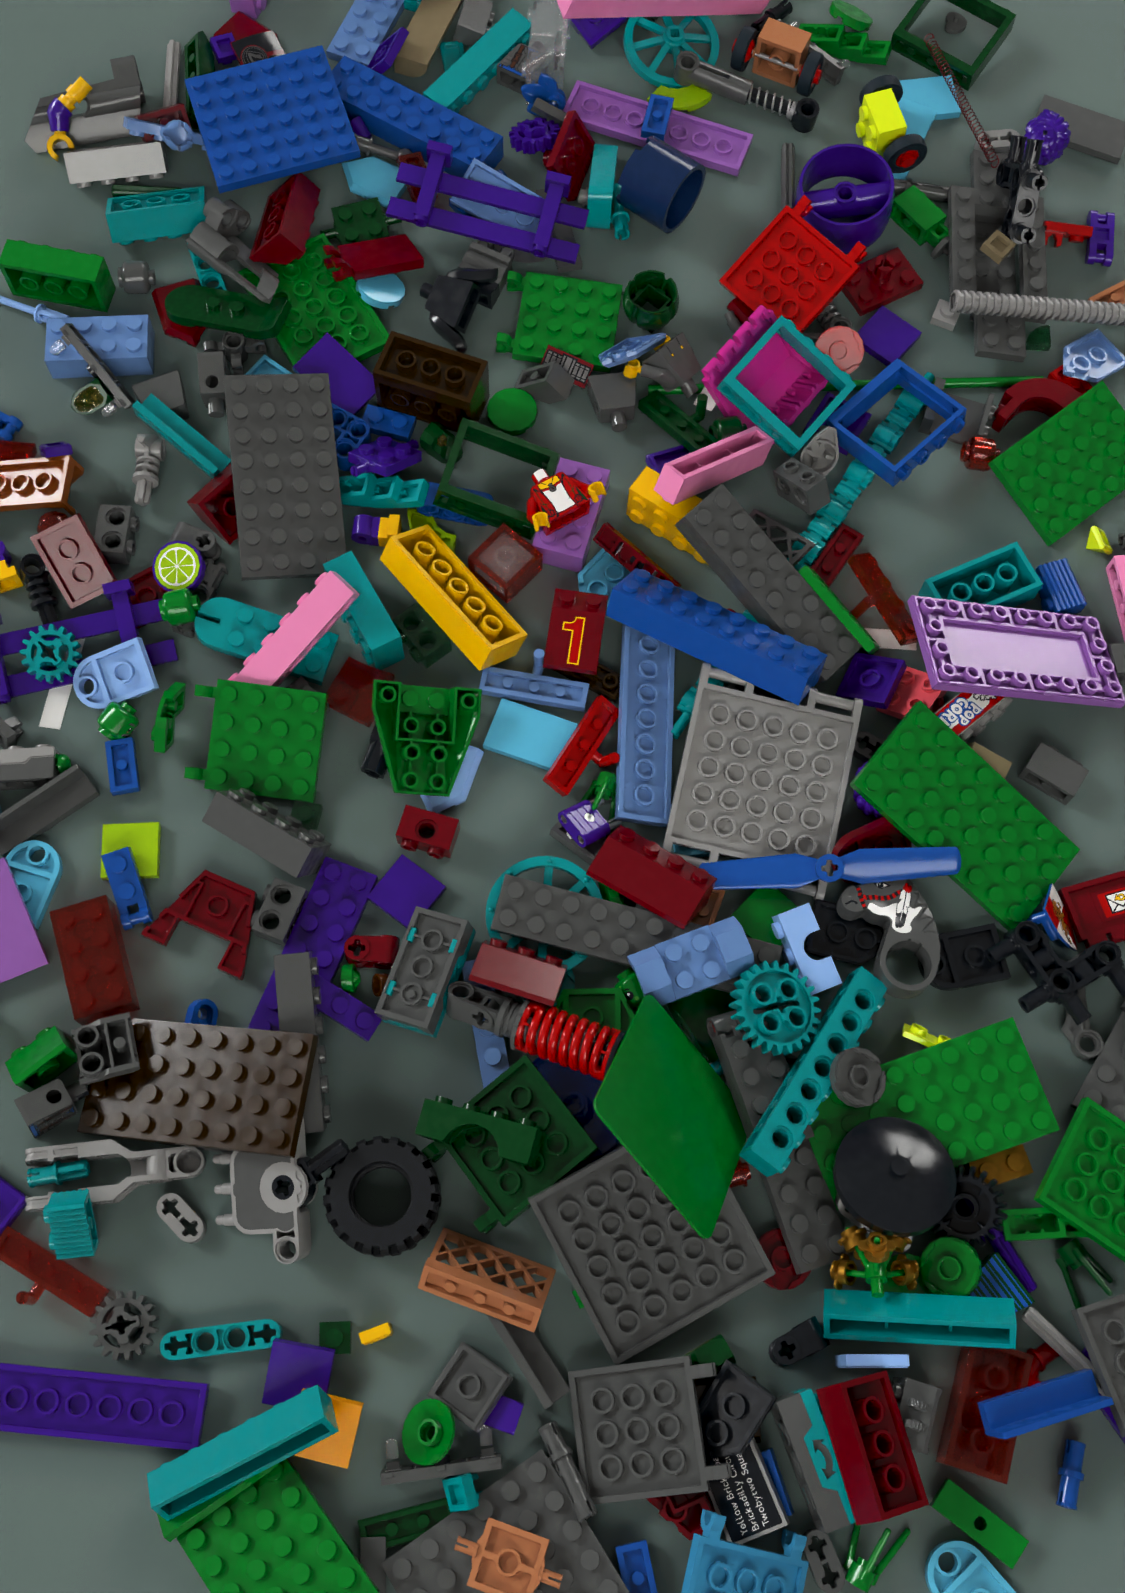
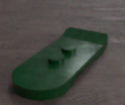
(226, 311)

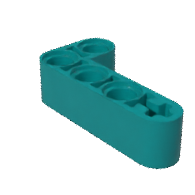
(601, 186)

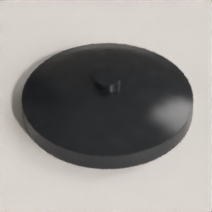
(894, 1176)

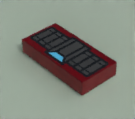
(574, 366)

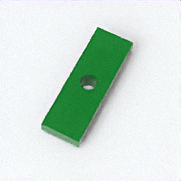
(993, 1533)

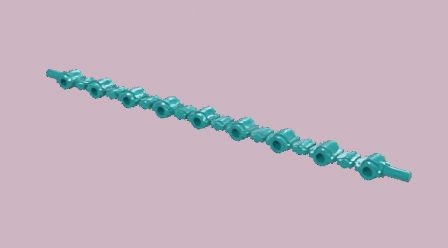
(884, 439)

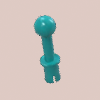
(620, 217)

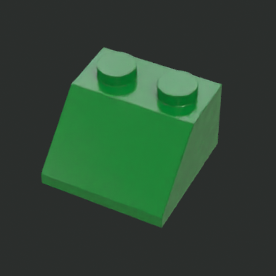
(42, 1059)

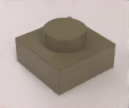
(998, 246)

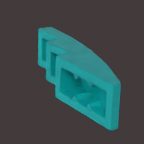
(382, 492)

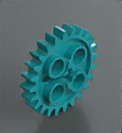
(783, 1034)

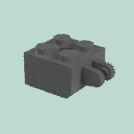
(918, 1409)

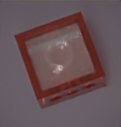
(505, 563)

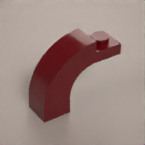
(1033, 395)

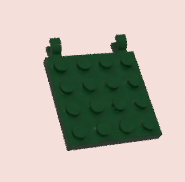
(506, 1184)

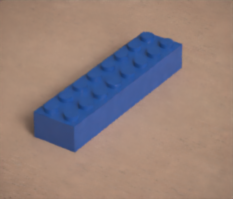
(412, 119)
(716, 635)

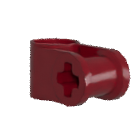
(375, 951)

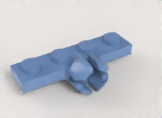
(175, 133)

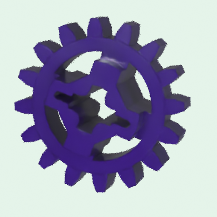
(534, 135)

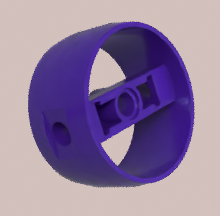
(862, 199)

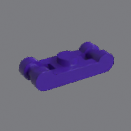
(1101, 238)

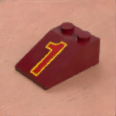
(575, 631)

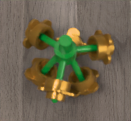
(874, 1257)

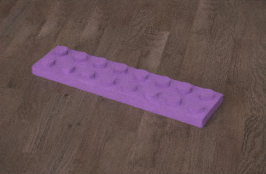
(623, 118)

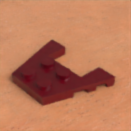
(216, 908)

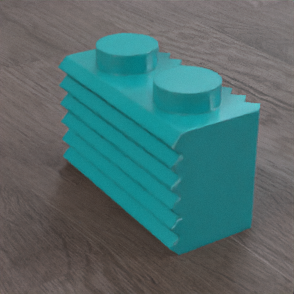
(71, 1224)

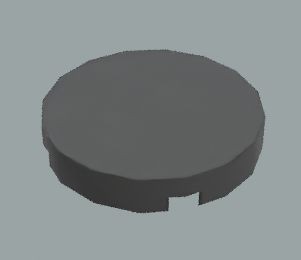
(857, 1077)

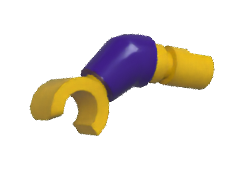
(60, 113)

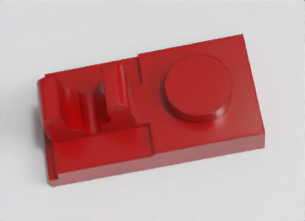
(1074, 232)

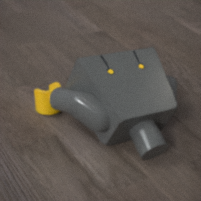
(669, 365)

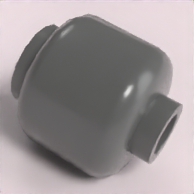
(136, 277)

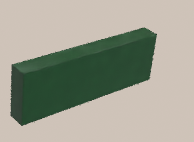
(406, 1523)

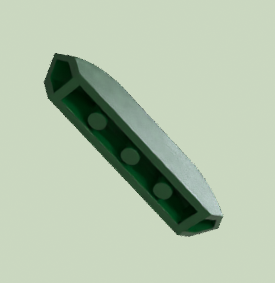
(198, 61)

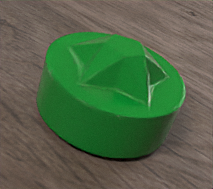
(350, 978)

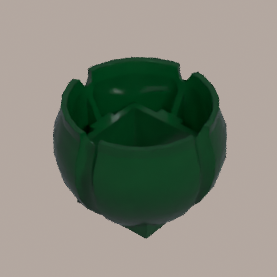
(652, 288)

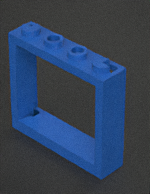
(922, 389)

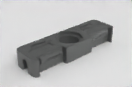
(208, 586)

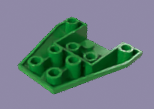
(424, 733)

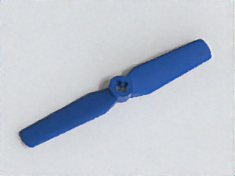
(859, 866)

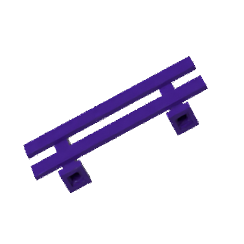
(434, 181)
(122, 618)

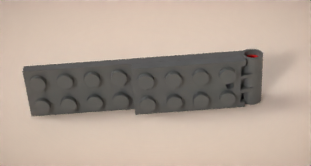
(799, 1193)

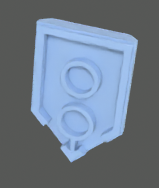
(461, 786)

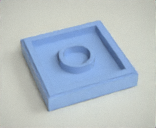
(872, 1361)

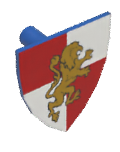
(1055, 919)

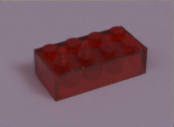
(94, 960)
(981, 1376)

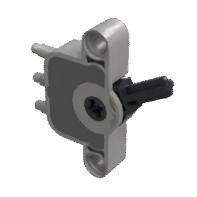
(265, 1202)

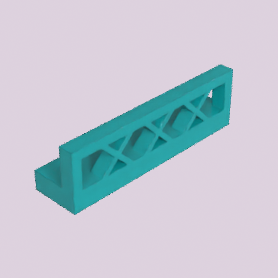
(181, 435)

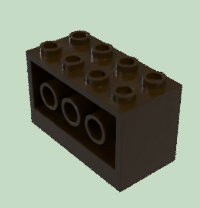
(430, 381)

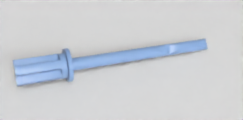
(39, 313)

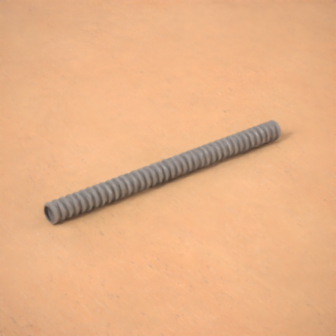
(1037, 307)

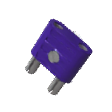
(586, 824)

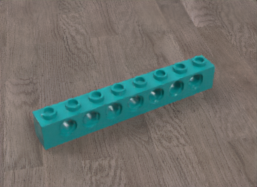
(760, 1148)

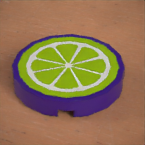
(178, 566)

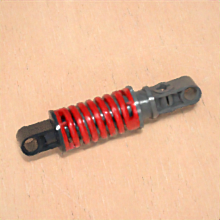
(537, 1028)

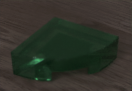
(1039, 339)

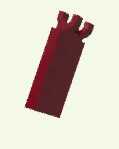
(373, 257)

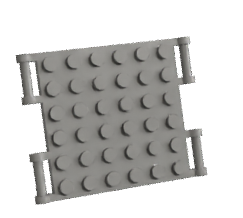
(762, 775)

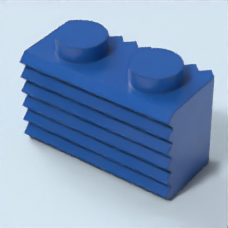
(1060, 588)

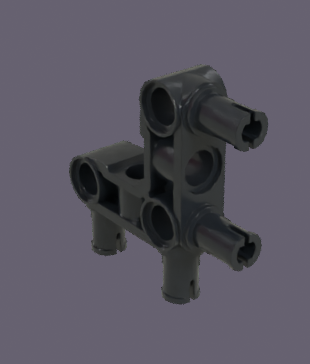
(1024, 181)
(1044, 966)

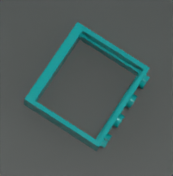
(759, 413)

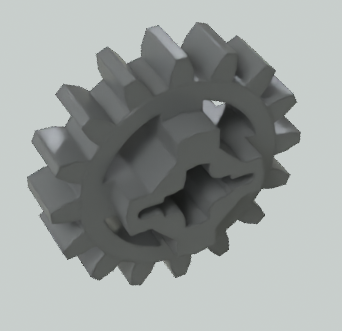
(125, 1338)

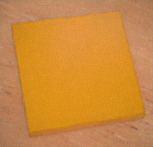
(337, 1448)

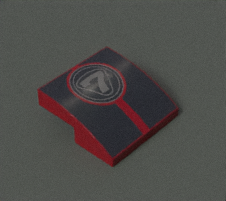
(256, 47)

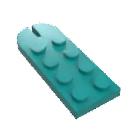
(244, 628)

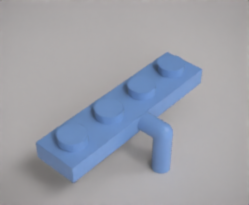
(534, 687)

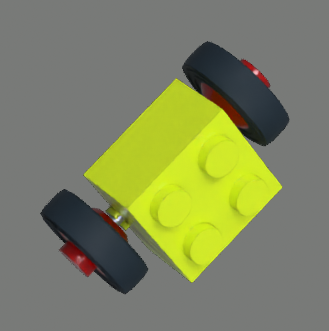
(884, 127)

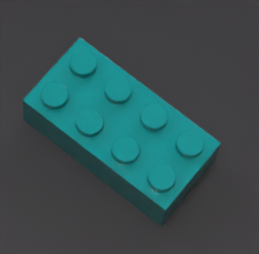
(993, 579)
(367, 616)

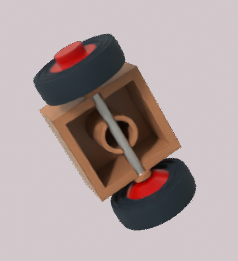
(779, 55)

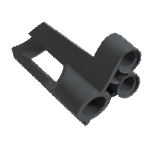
(217, 243)

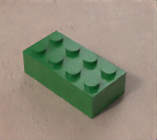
(57, 275)

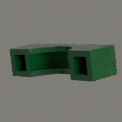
(445, 1122)

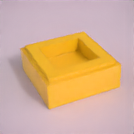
(376, 1333)

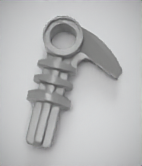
(149, 453)

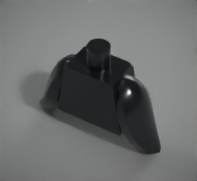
(454, 301)

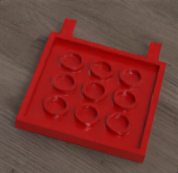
(792, 268)

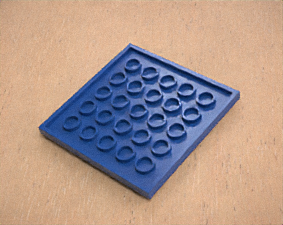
(271, 119)

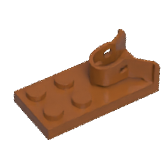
(38, 483)

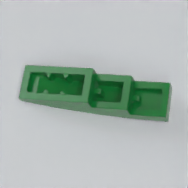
(848, 45)
(1036, 1224)

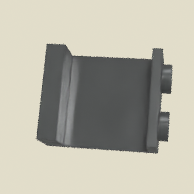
(975, 418)

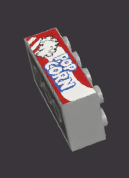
(971, 712)

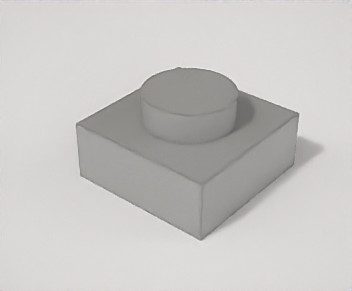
(943, 316)

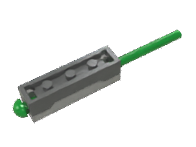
(30, 766)

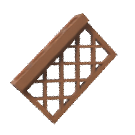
(483, 1291)

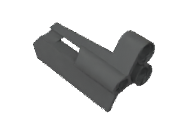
(105, 111)

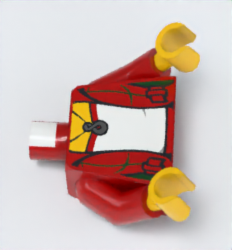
(559, 500)

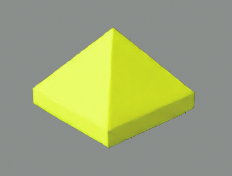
(1098, 541)

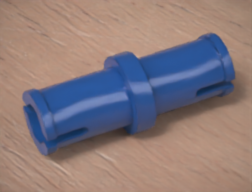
(1071, 1474)

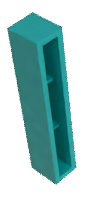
(479, 63)
(920, 1318)
(241, 1452)

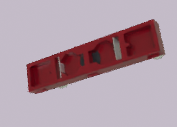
(629, 554)

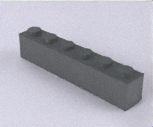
(298, 1013)

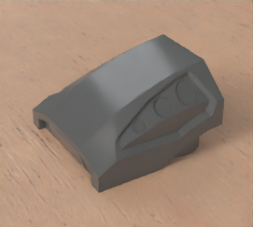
(105, 1049)

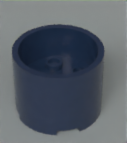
(660, 184)

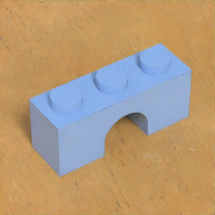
(792, 929)

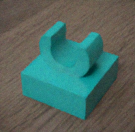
(461, 1492)

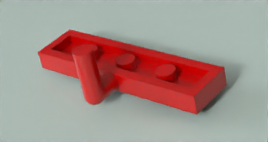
(583, 747)

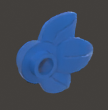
(545, 90)

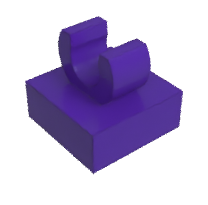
(222, 48)

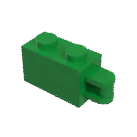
(919, 217)

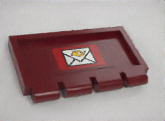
(1096, 909)

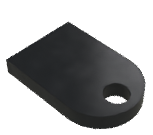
(964, 959)

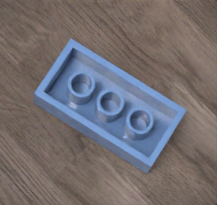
(120, 341)

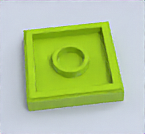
(144, 843)

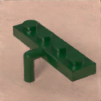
(676, 422)

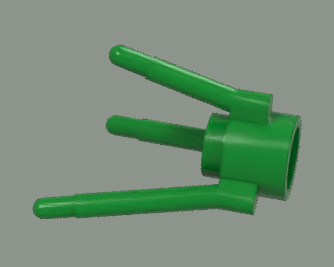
(603, 788)
(864, 1572)

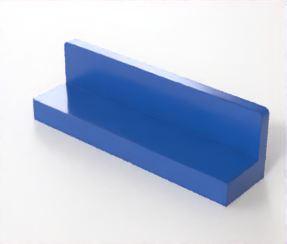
(1042, 1404)

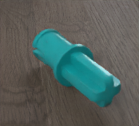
(58, 1173)

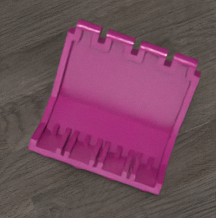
(774, 376)

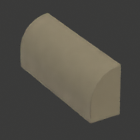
(425, 36)

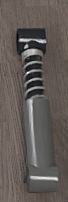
(692, 71)

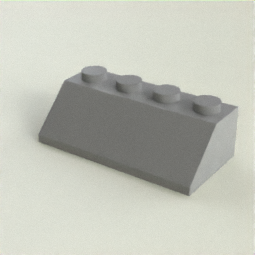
(116, 162)

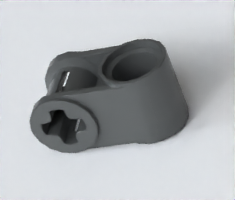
(199, 538)

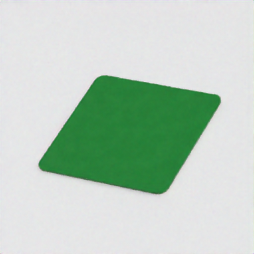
(673, 1115)

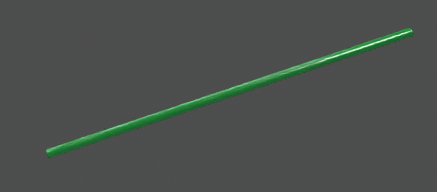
(975, 382)

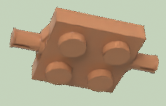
(507, 1560)

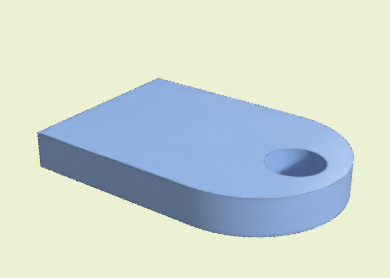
(117, 675)

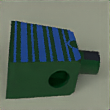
(1000, 1282)

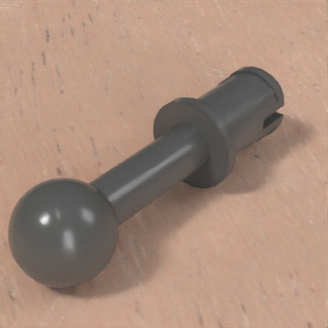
(366, 146)

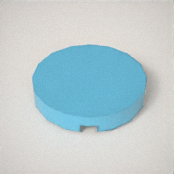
(381, 291)

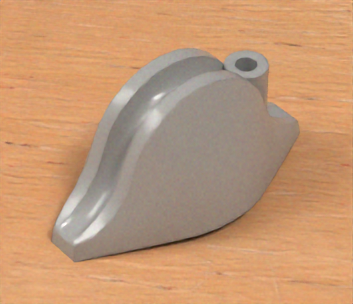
(821, 450)

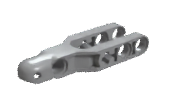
(146, 1167)

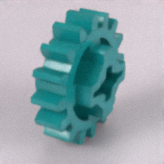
(42, 659)

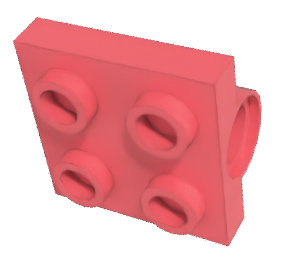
(913, 688)

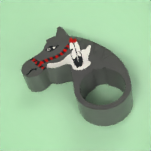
(905, 922)

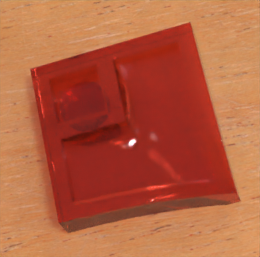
(353, 690)

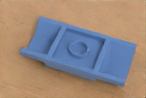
(693, 961)

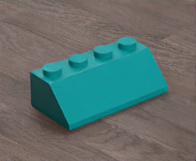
(155, 214)

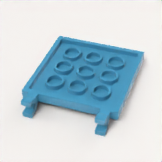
(738, 1568)

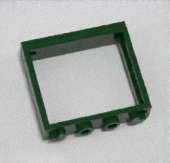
(918, 52)
(480, 507)

